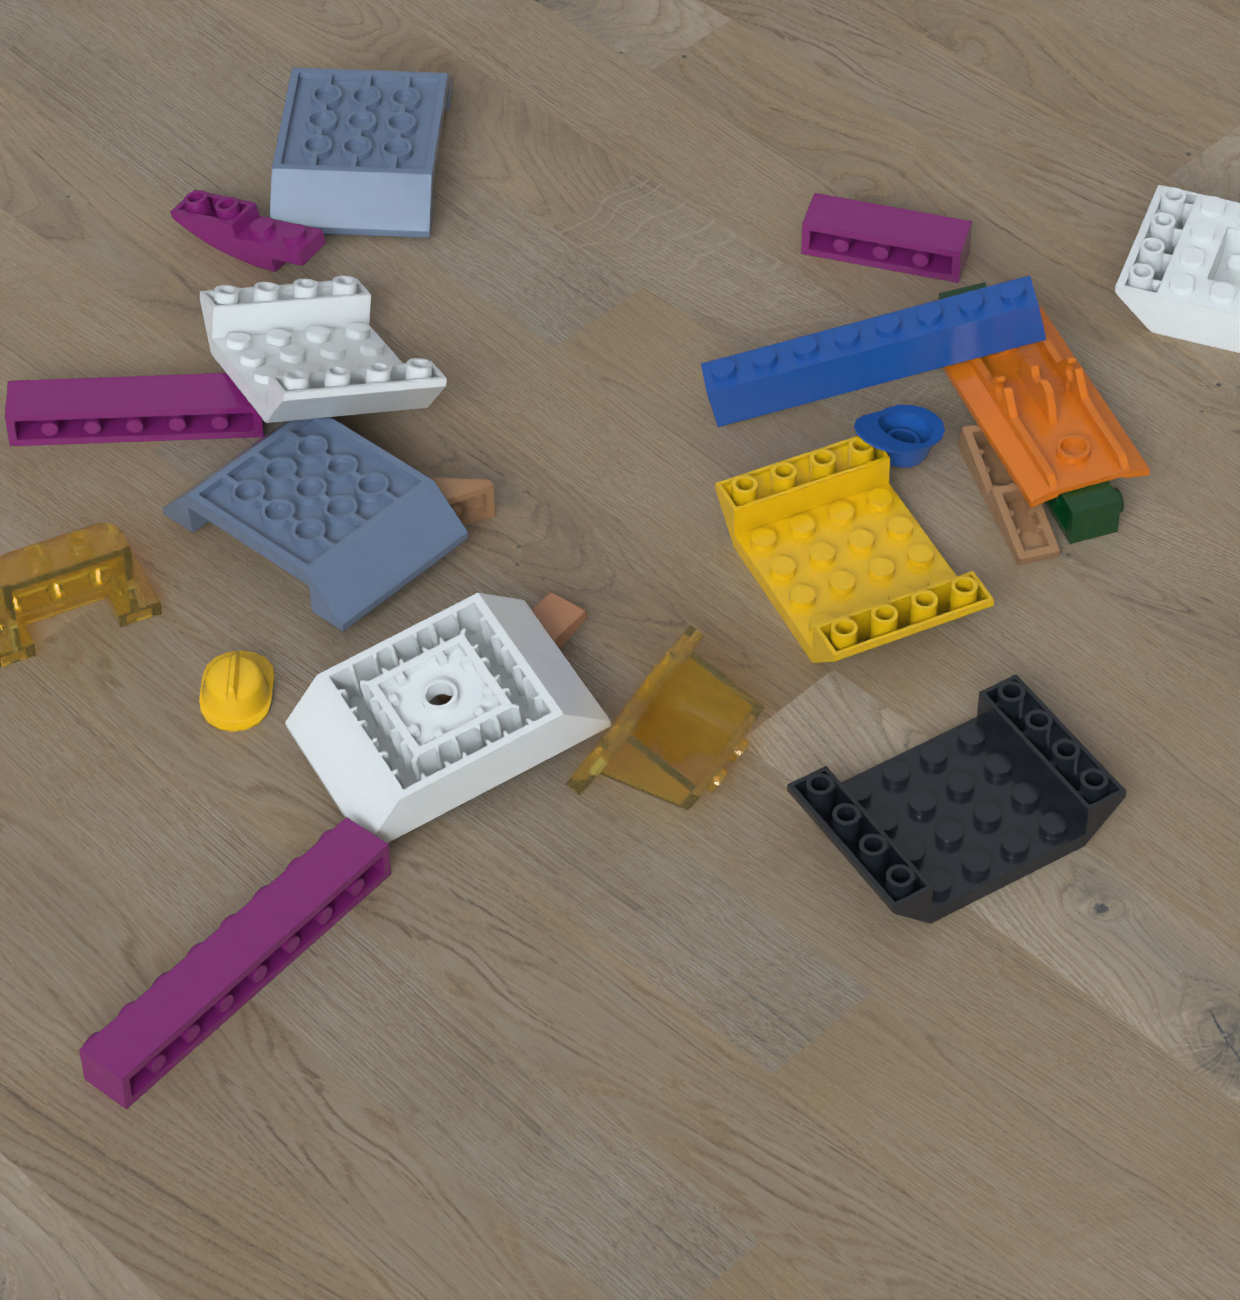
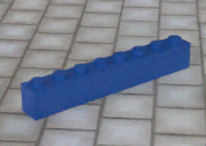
(873, 351)

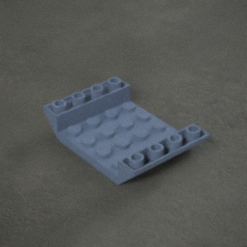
(359, 151)
(328, 514)

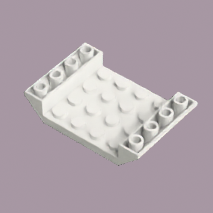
(311, 351)

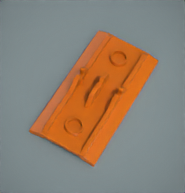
(1045, 418)

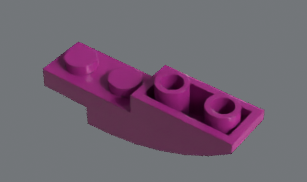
(242, 233)

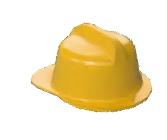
(236, 690)

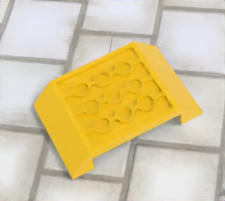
(842, 551)

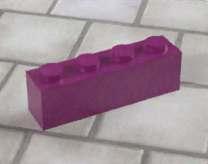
(886, 237)

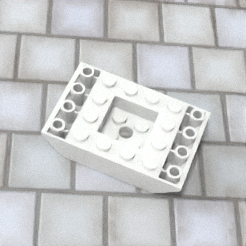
(1186, 269)
(404, 761)

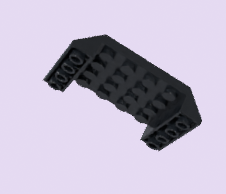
(966, 806)

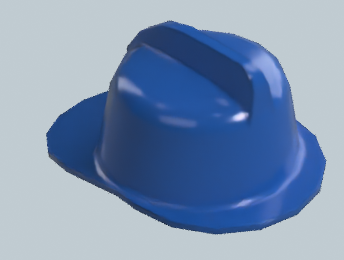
(901, 432)

